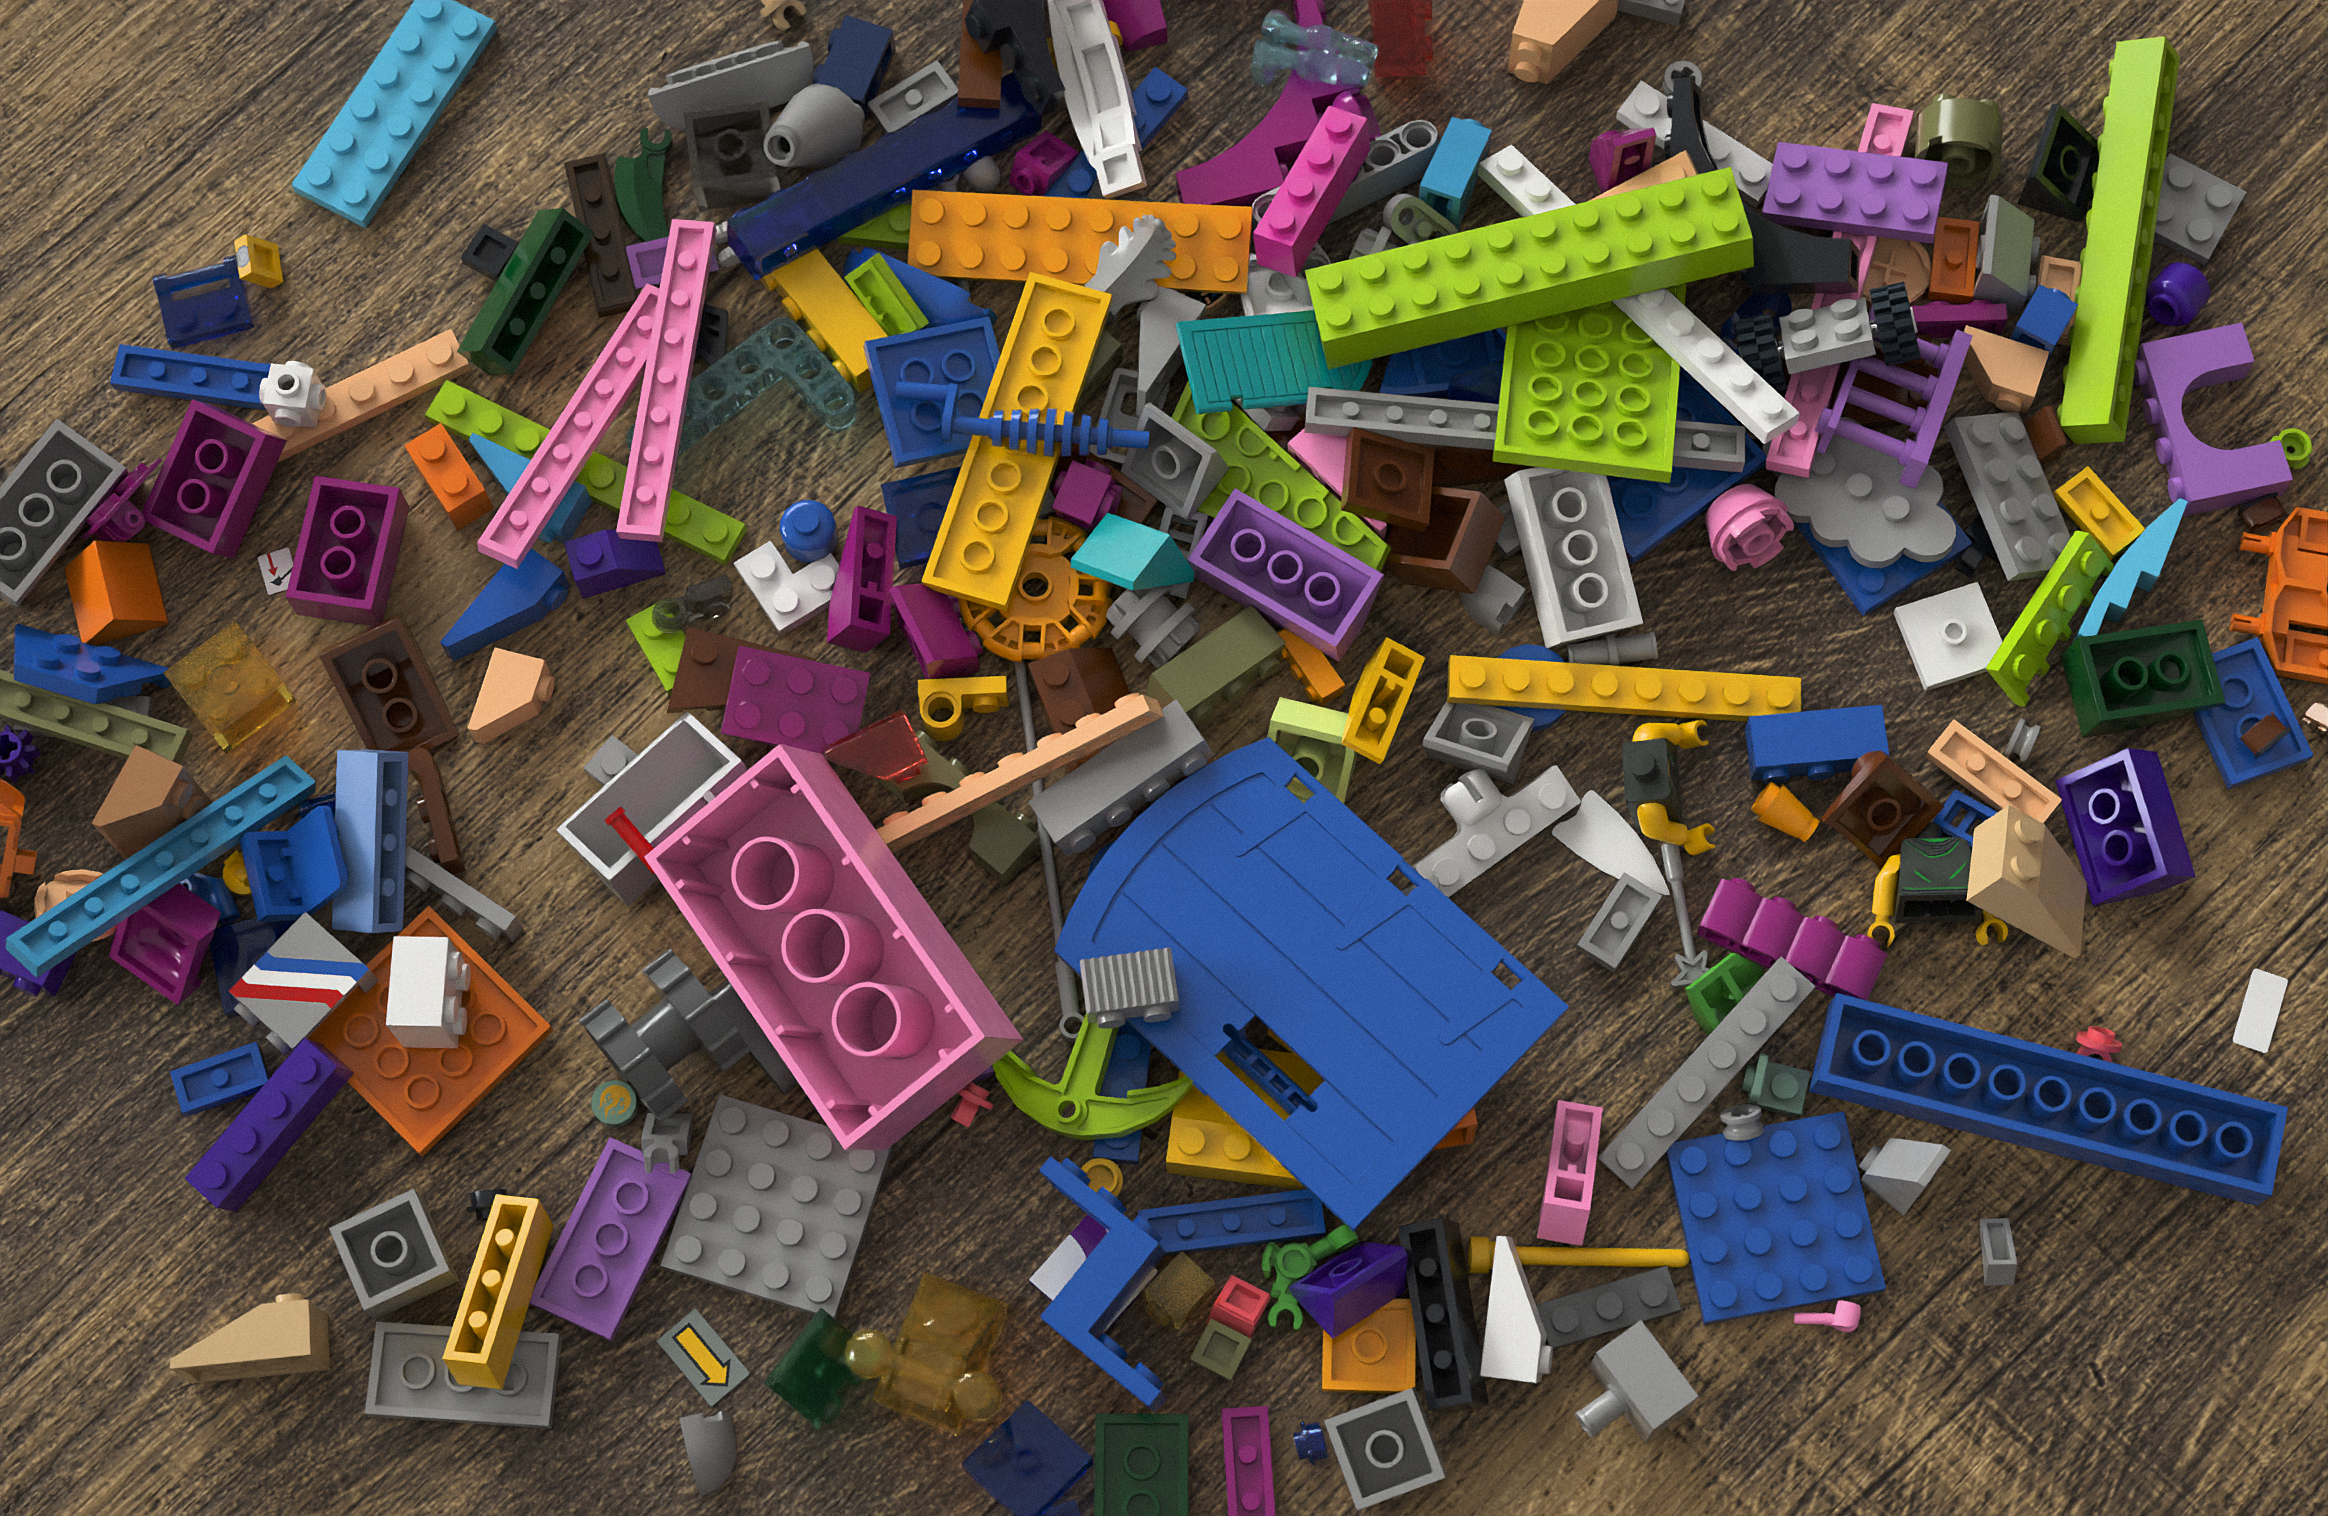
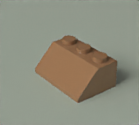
(147, 802)

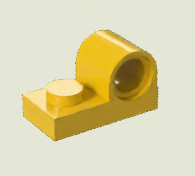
(955, 694)

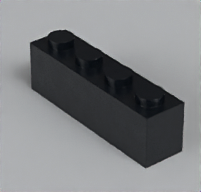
(1443, 1315)

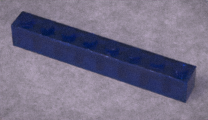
(877, 179)

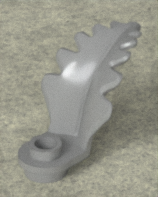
(1130, 267)

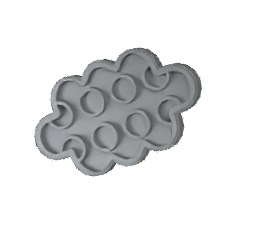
(1860, 504)

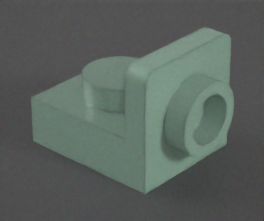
(1775, 1087)

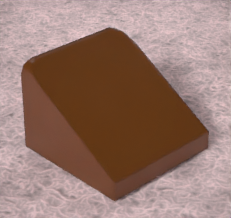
(2045, 435)

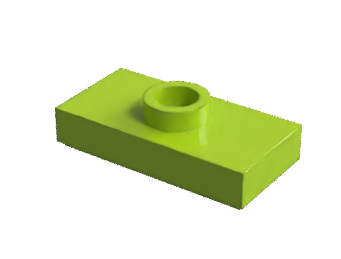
(885, 297)

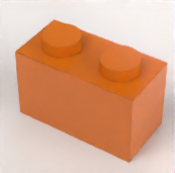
(449, 476)

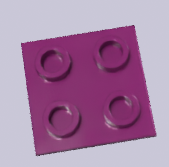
(116, 517)

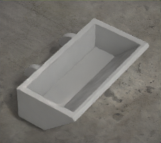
(659, 794)

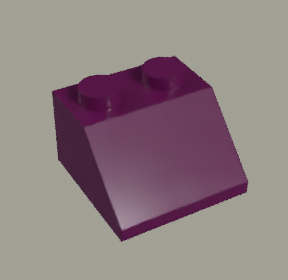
(935, 632)

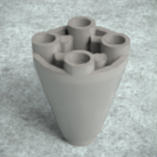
(815, 129)

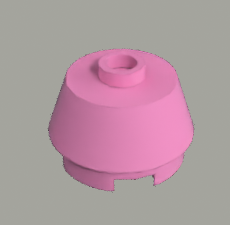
(1747, 526)

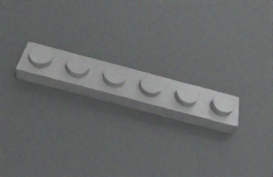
(1706, 1072)

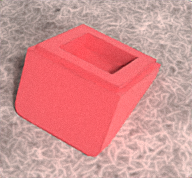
(1240, 1306)

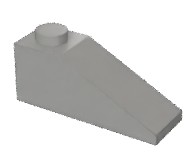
(1159, 343)
(1901, 1170)

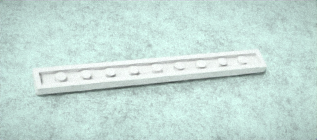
(1658, 313)

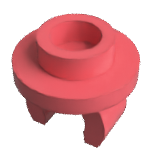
(2098, 1041)
(968, 1104)

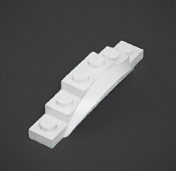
(1097, 93)

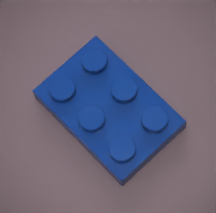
(2249, 695)

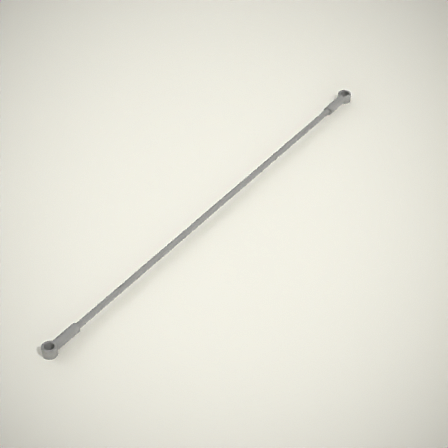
(1065, 974)

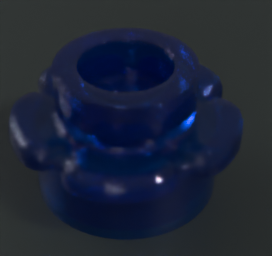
(1310, 1442)

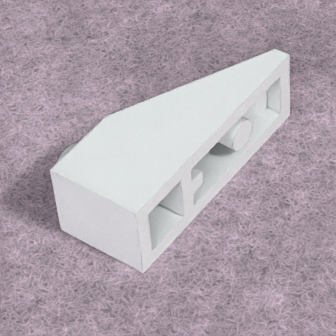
(1514, 1330)

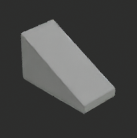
(1997, 1252)

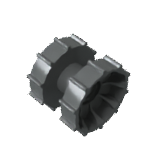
(665, 1035)

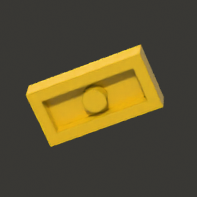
(2098, 512)

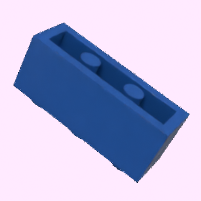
(1812, 742)

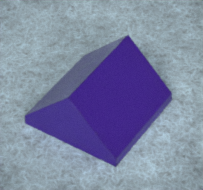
(1352, 1285)

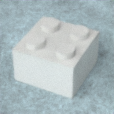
(427, 992)

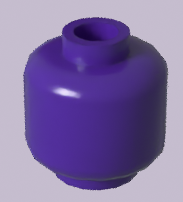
(2177, 294)

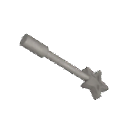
(1689, 966)

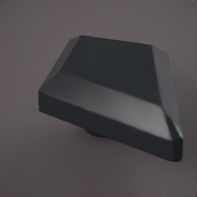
(712, 334)

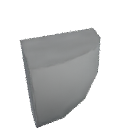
(1494, 600)
(710, 1449)

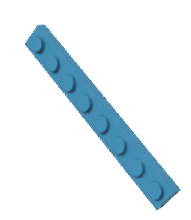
(159, 866)

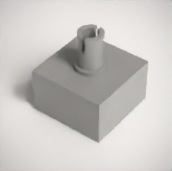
(1638, 1384)

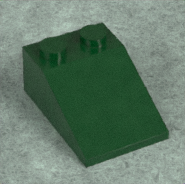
(2141, 677)

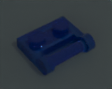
(206, 314)

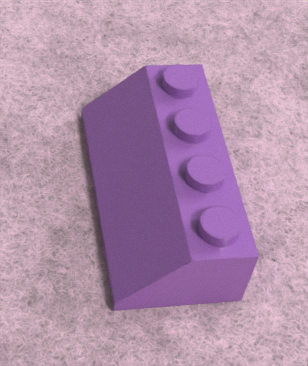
(1286, 574)

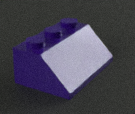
(2125, 827)

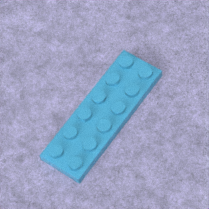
(394, 108)

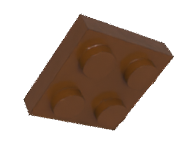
(1387, 479)

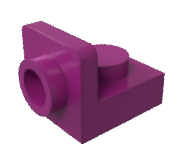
(1040, 164)

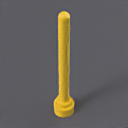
(1482, 1252)

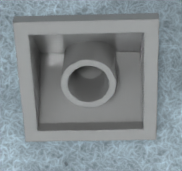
(1176, 466)
(1479, 739)

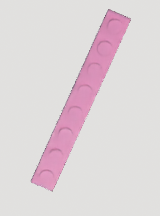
(666, 381)
(573, 437)

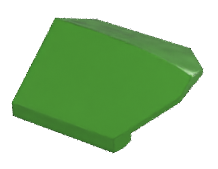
(1722, 989)

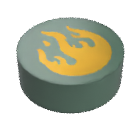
(614, 1104)

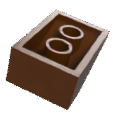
(389, 688)

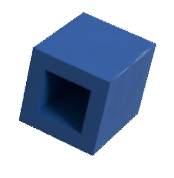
(2044, 319)

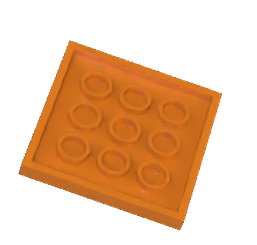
(431, 1088)

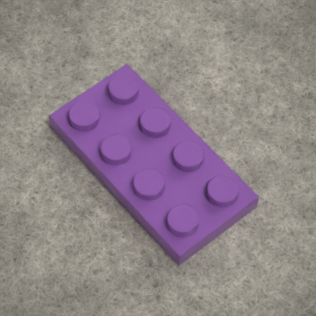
(1855, 192)
(610, 1240)

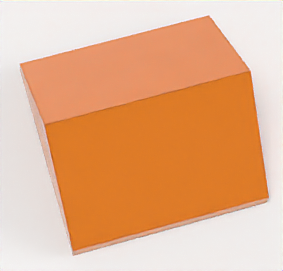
(115, 591)

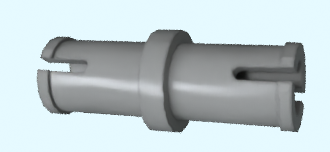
(1614, 650)

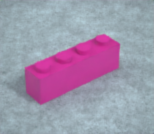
(1312, 191)

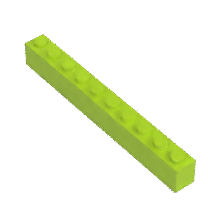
(2119, 241)

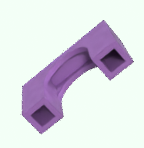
(2198, 472)

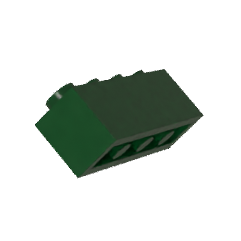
(525, 291)

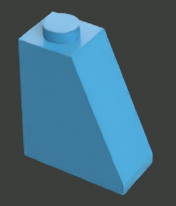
(1454, 168)

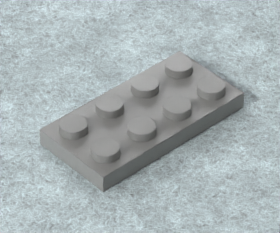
(2010, 492)
(415, 1383)

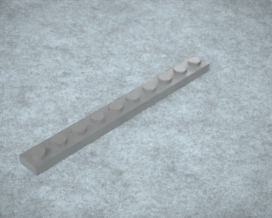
(1475, 423)

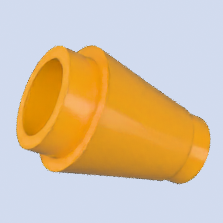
(1784, 812)

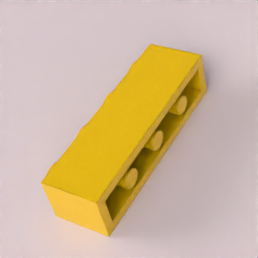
(830, 313)
(498, 1292)

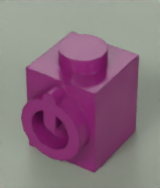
(1086, 494)

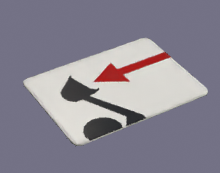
(276, 570)

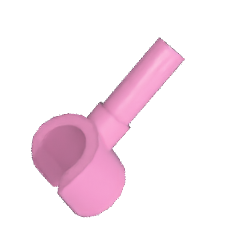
(1844, 1319)

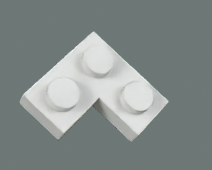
(786, 596)

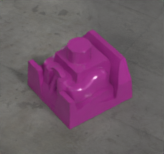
(167, 942)

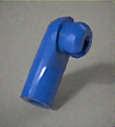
(215, 893)

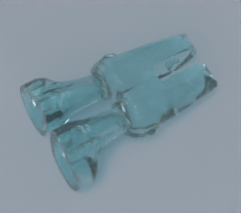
(1330, 55)

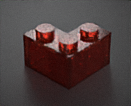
(1401, 36)

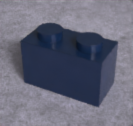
(857, 60)

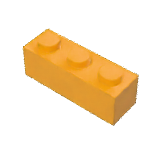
(1312, 669)

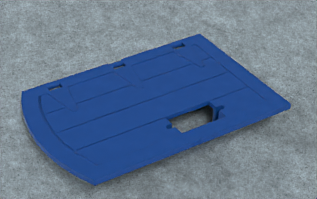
(1296, 924)

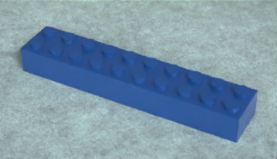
(2049, 1099)

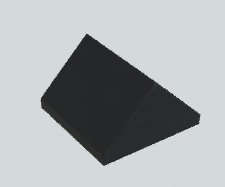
(2061, 168)

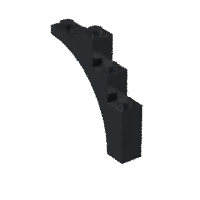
(1019, 34)
(1782, 257)

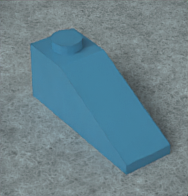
(507, 468)

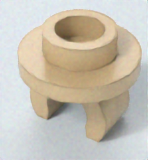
(778, 7)

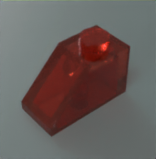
(882, 749)

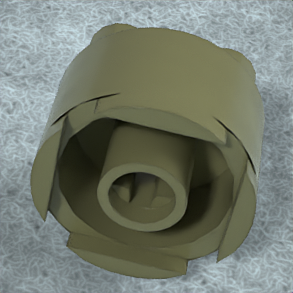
(1964, 136)

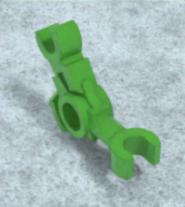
(1294, 1263)

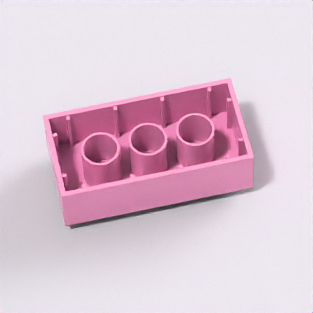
(832, 949)

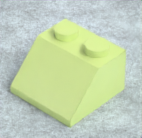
(1314, 740)

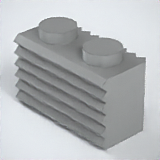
(1129, 987)

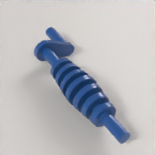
(999, 428)

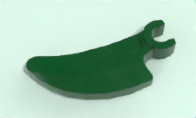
(640, 188)

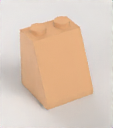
(1554, 33)

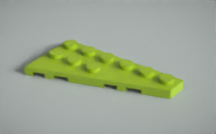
(1275, 480)

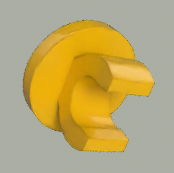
(236, 875)

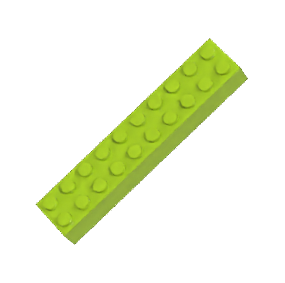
(1530, 267)

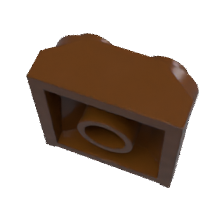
(1881, 807)

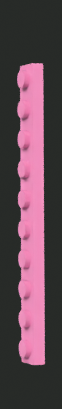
(1813, 389)

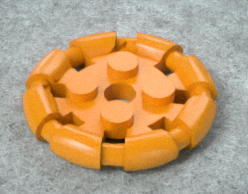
(1050, 610)

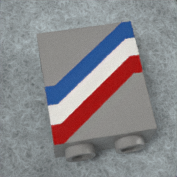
(299, 983)

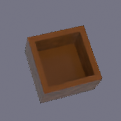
(1453, 545)

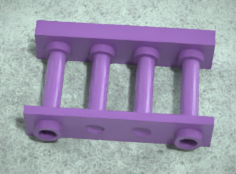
(1923, 421)

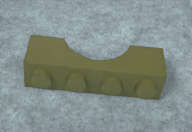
(999, 839)

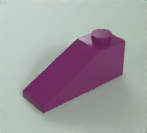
(1621, 156)
(861, 594)

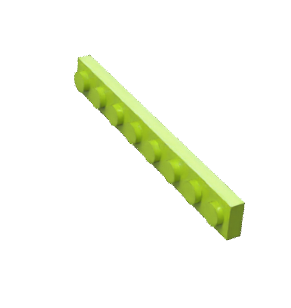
(687, 519)

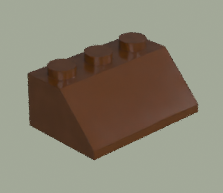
(1075, 686)

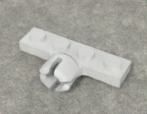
(1492, 823)

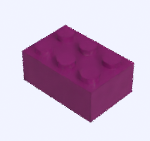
(213, 479)
(347, 551)
(792, 700)

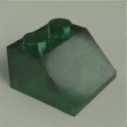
(815, 1372)

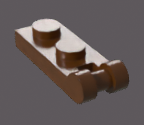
(435, 809)

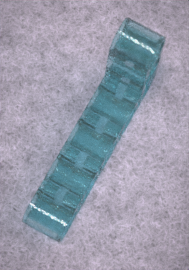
(774, 365)

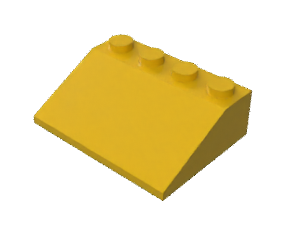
(1213, 1146)

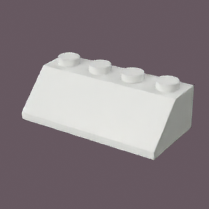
(1573, 554)

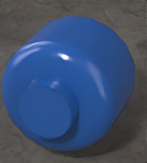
(808, 531)

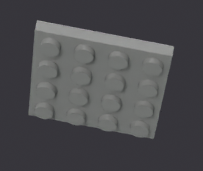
(775, 1208)

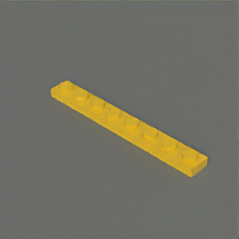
(1619, 689)

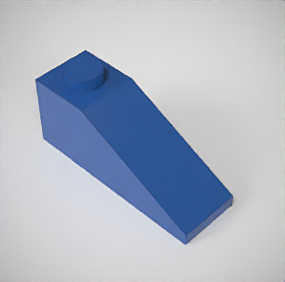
(508, 605)

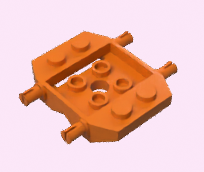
(2293, 595)

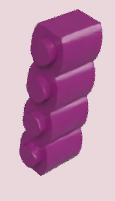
(1773, 928)

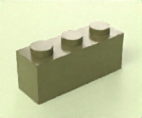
(1218, 666)

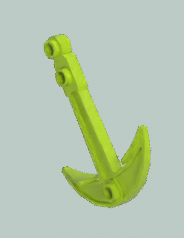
(1081, 1086)

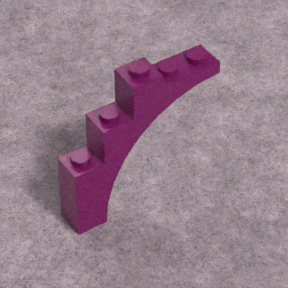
(1261, 157)

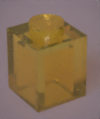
(1178, 1292)

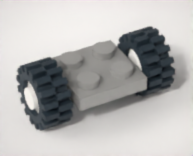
(1830, 335)

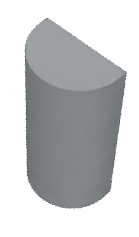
(48, 505)

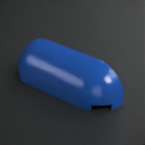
(936, 298)

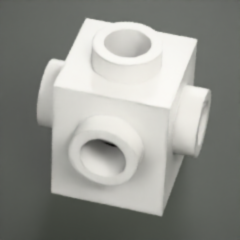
(293, 394)

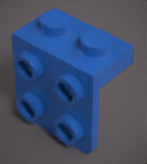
(295, 867)

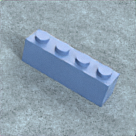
(371, 839)

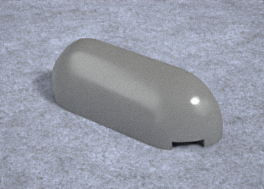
(740, 78)

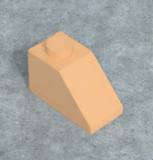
(2004, 369)
(510, 694)

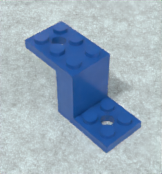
(1104, 1281)

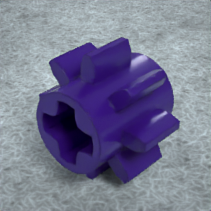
(20, 759)

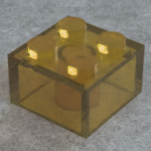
(230, 686)

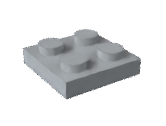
(2194, 209)

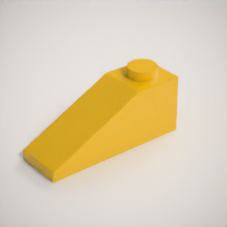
(1381, 699)

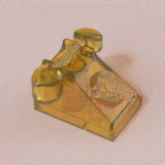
(937, 1357)

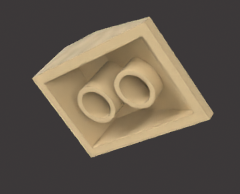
(2027, 880)
(262, 1343)

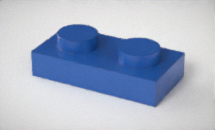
(220, 1079)

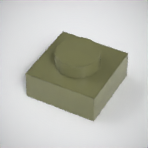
(1220, 1350)

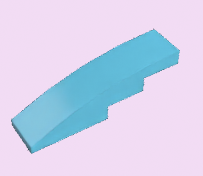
(2136, 568)

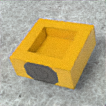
(258, 261)

